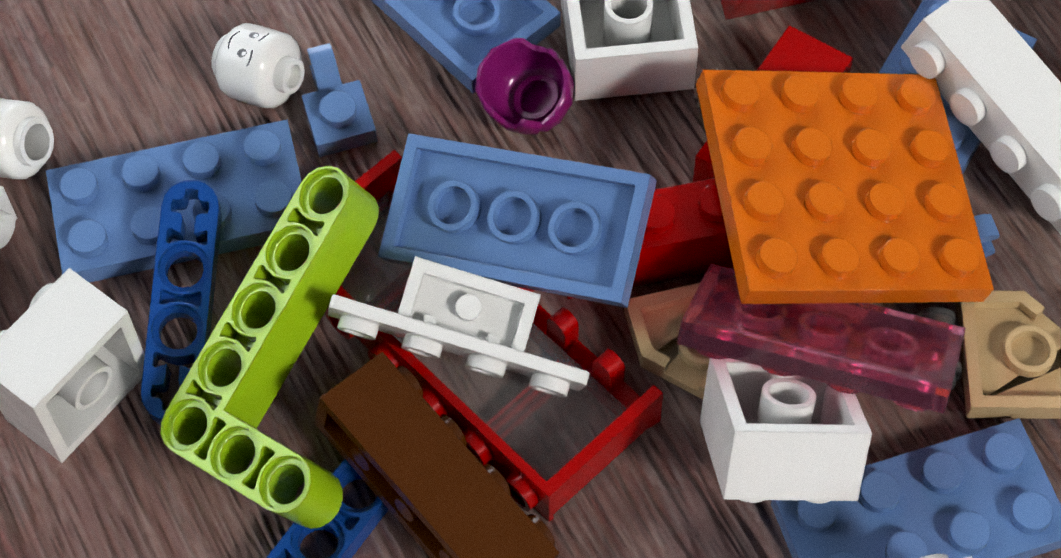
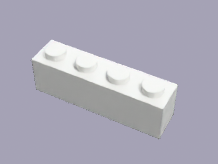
(998, 92)

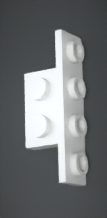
(464, 317)

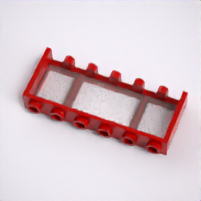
(536, 440)

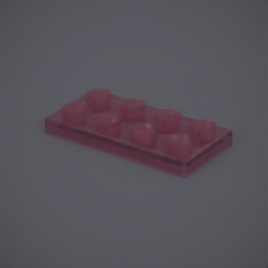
(833, 343)

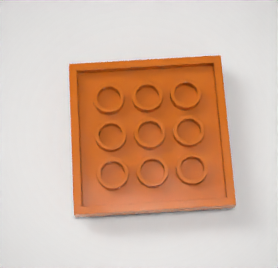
(841, 188)

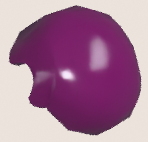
(524, 87)

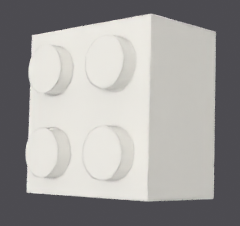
(630, 46)
(67, 364)
(782, 435)

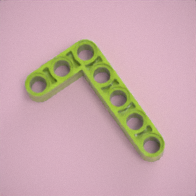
(268, 350)

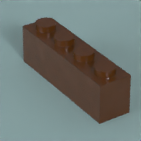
(424, 468)

